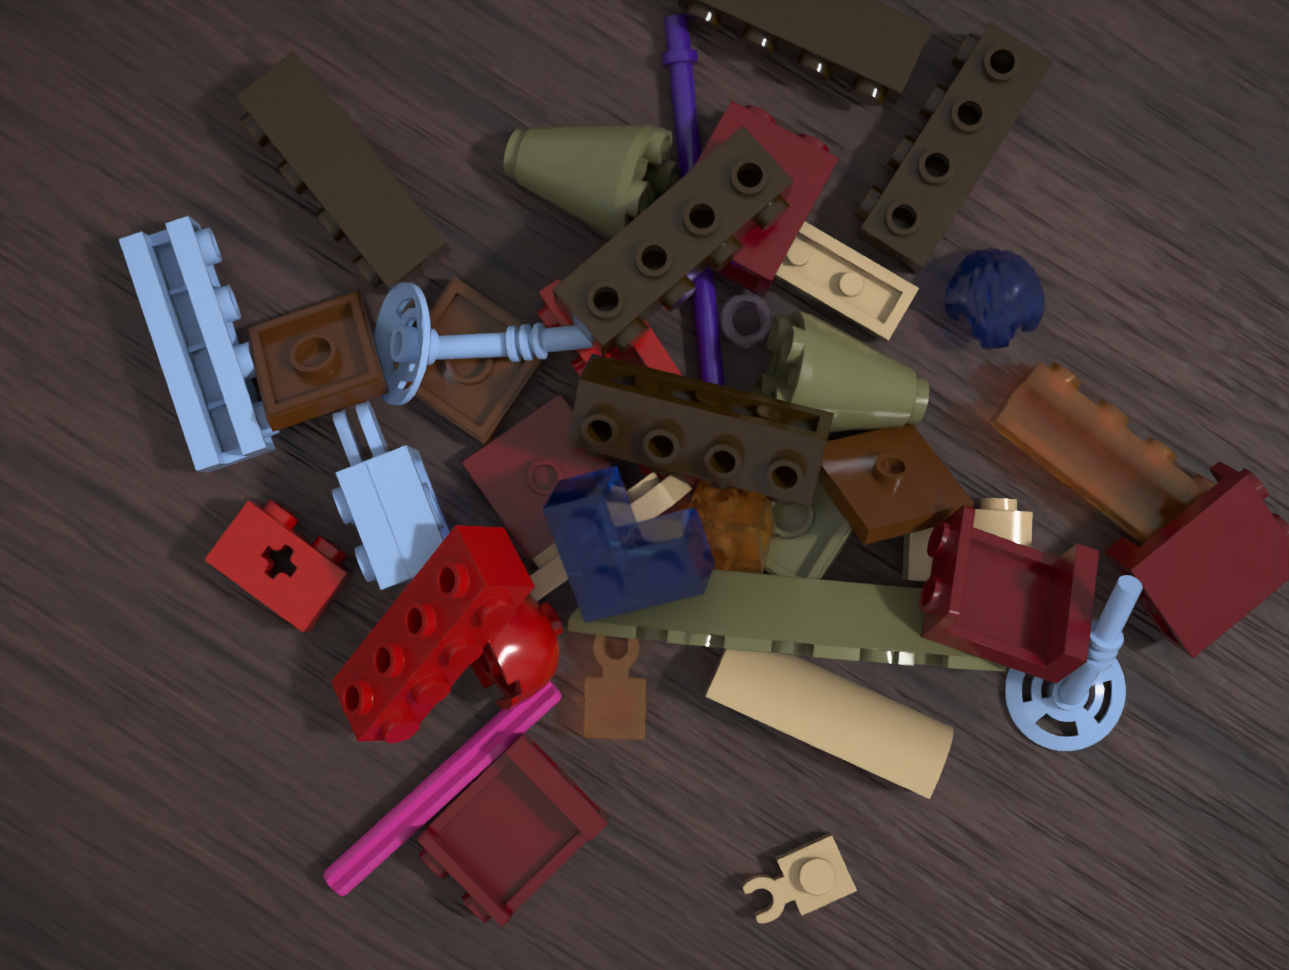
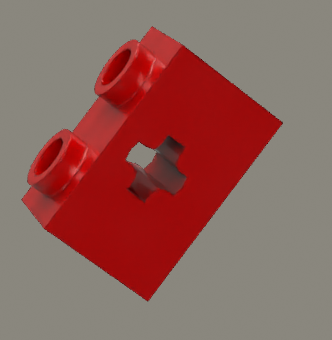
(246, 559)

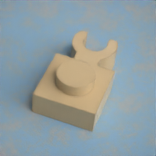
(810, 876)

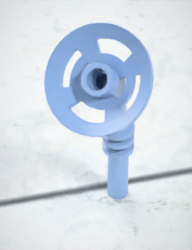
(422, 345)
(1069, 695)

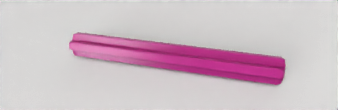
(437, 791)

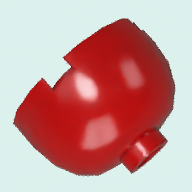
(521, 654)

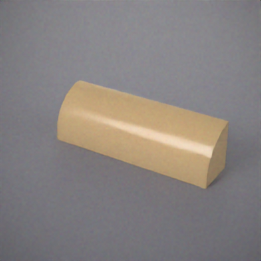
(834, 716)

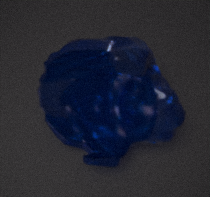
(996, 295)

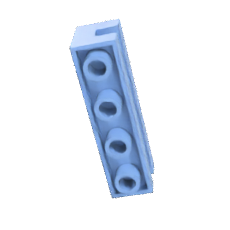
(198, 343)

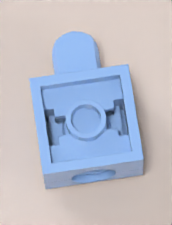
(387, 502)

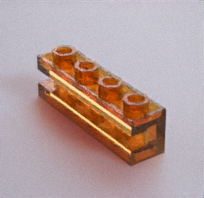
(1096, 452)

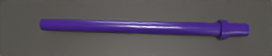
(680, 62)

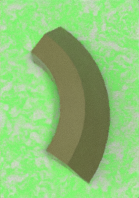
(793, 618)

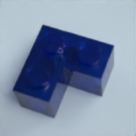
(619, 561)

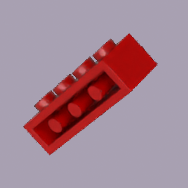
(432, 633)

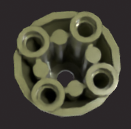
(594, 171)
(841, 375)

